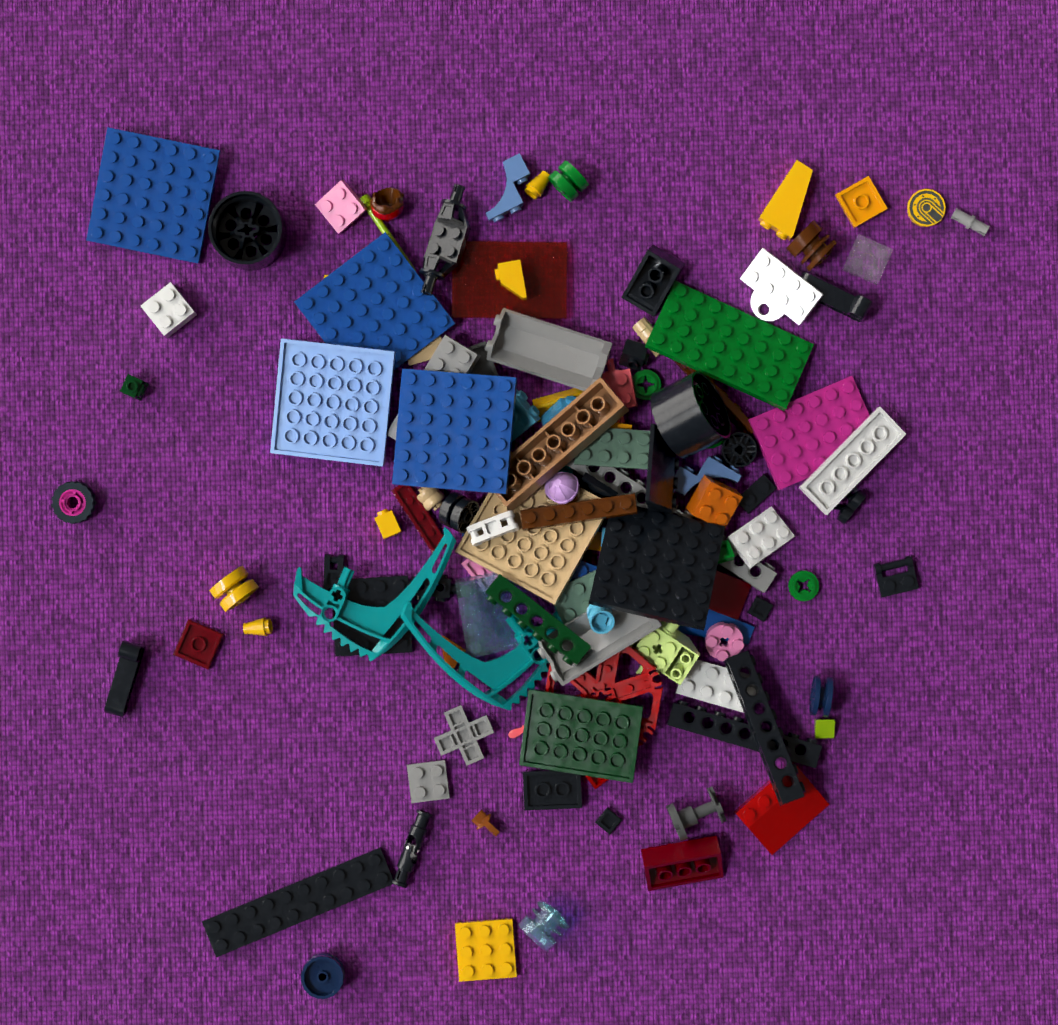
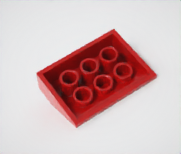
(775, 823)

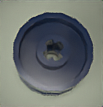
(316, 985)

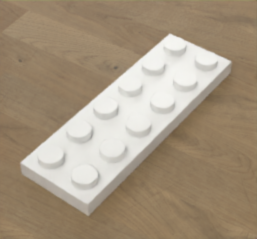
(852, 460)

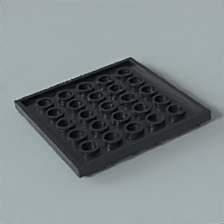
(658, 567)

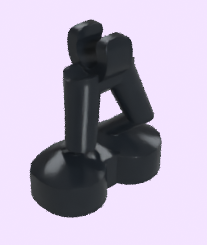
(853, 503)

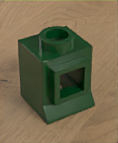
(134, 387)

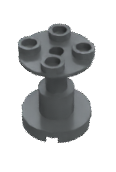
(688, 817)

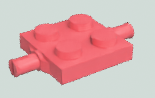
(622, 384)

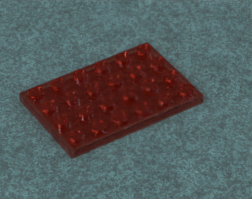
(544, 274)

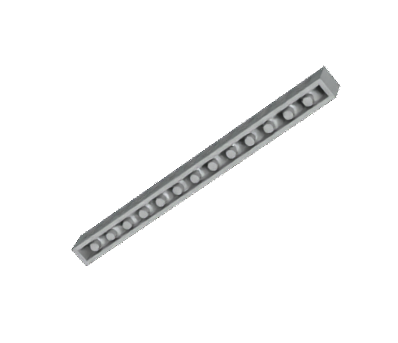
(760, 582)

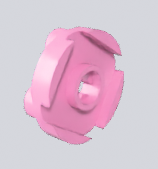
(724, 630)

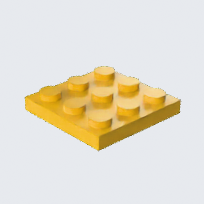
(485, 949)

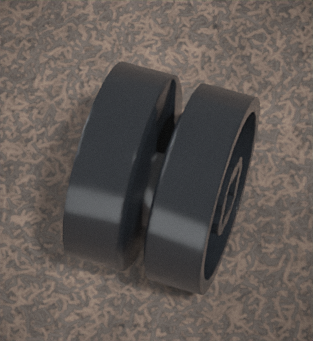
(744, 442)
(458, 512)

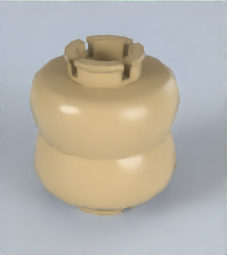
(430, 498)

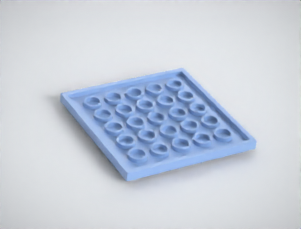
(332, 402)

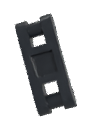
(330, 574)

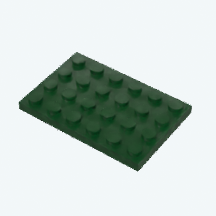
(581, 735)

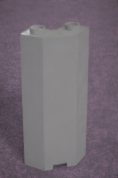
(547, 350)
(626, 631)

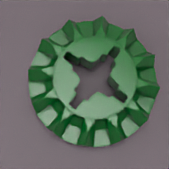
(652, 378)
(812, 584)

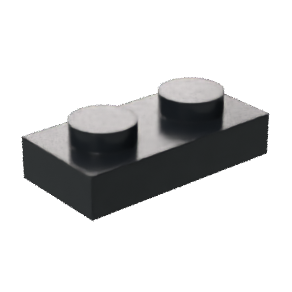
(756, 493)

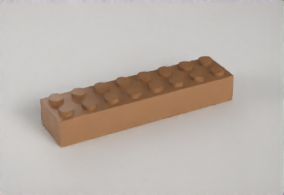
(561, 441)

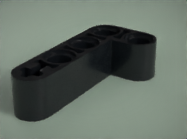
(838, 300)
(130, 658)

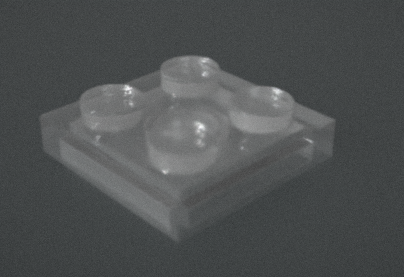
(867, 259)

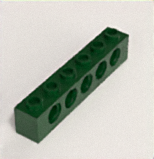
(502, 585)

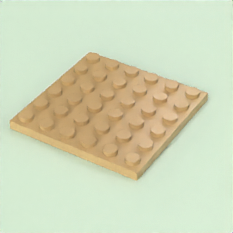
(535, 558)

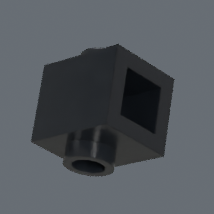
(634, 355)

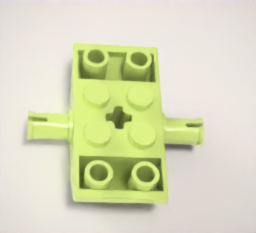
(675, 654)

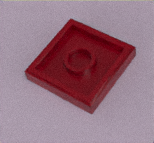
(198, 644)

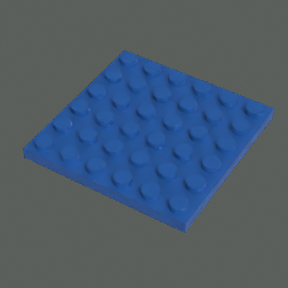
(153, 195)
(375, 304)
(454, 431)

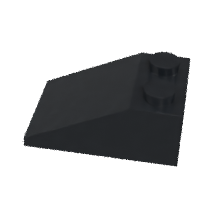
(653, 280)

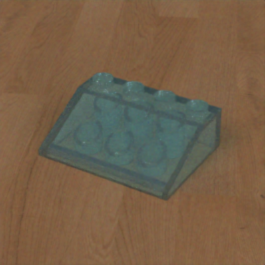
(483, 622)

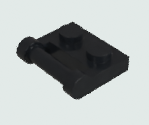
(896, 583)

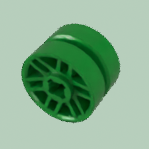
(568, 181)

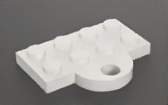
(779, 289)

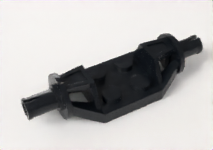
(446, 240)

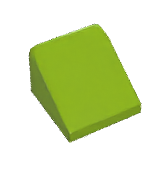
(824, 728)

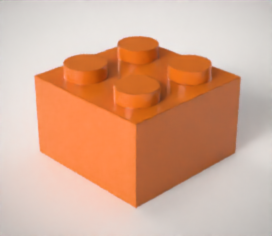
(714, 501)

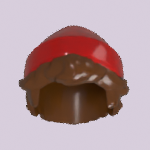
(387, 204)

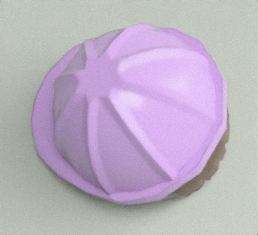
(563, 488)

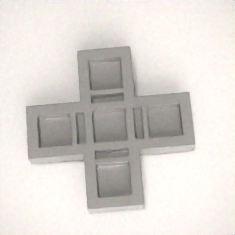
(463, 735)

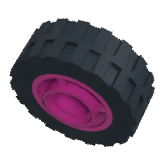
(62, 505)

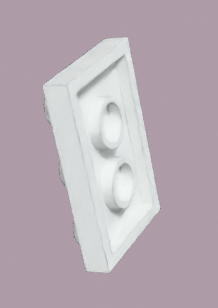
(760, 537)

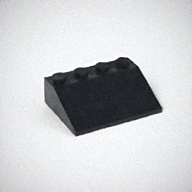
(661, 474)

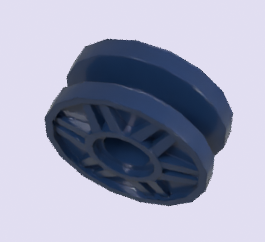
(821, 696)

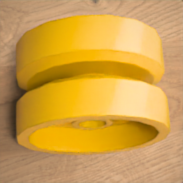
(235, 591)

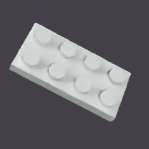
(712, 685)

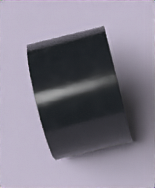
(242, 202)
(691, 415)

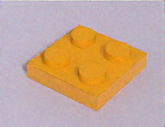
(861, 202)

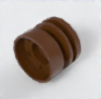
(811, 245)

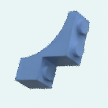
(511, 201)
(711, 467)

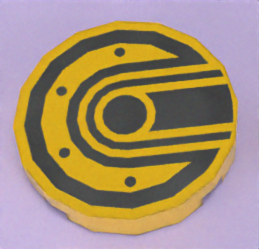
(926, 208)

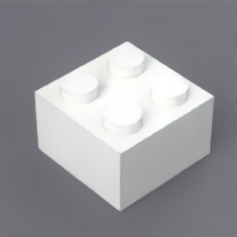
(168, 310)

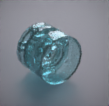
(544, 925)

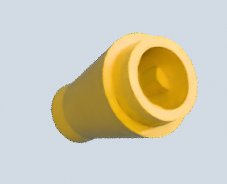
(537, 186)
(258, 627)

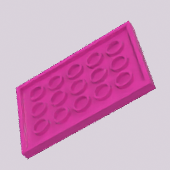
(808, 430)

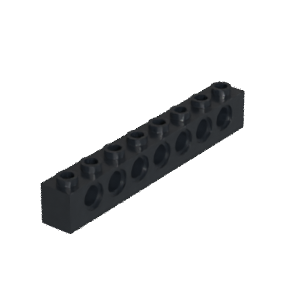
(746, 661)
(676, 719)

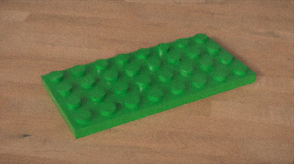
(729, 345)

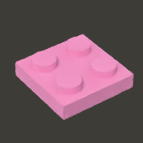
(341, 206)

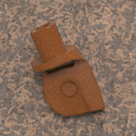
(481, 820)

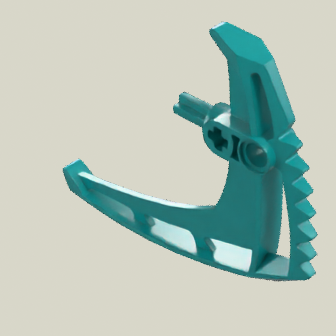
(368, 619)
(494, 673)

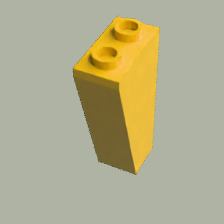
(786, 204)

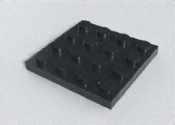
(373, 593)

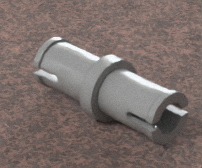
(970, 222)

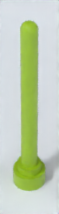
(380, 224)

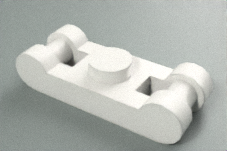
(492, 528)

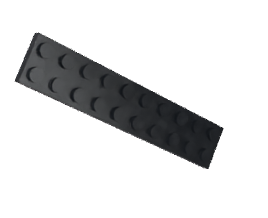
(298, 902)

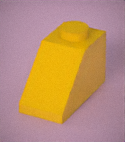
(511, 277)

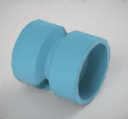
(600, 619)

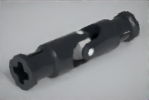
(410, 852)

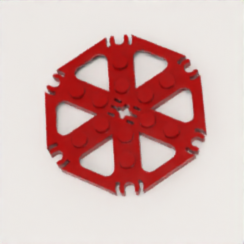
(622, 689)

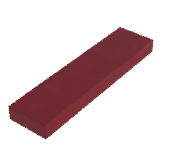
(419, 516)

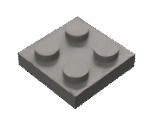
(428, 781)

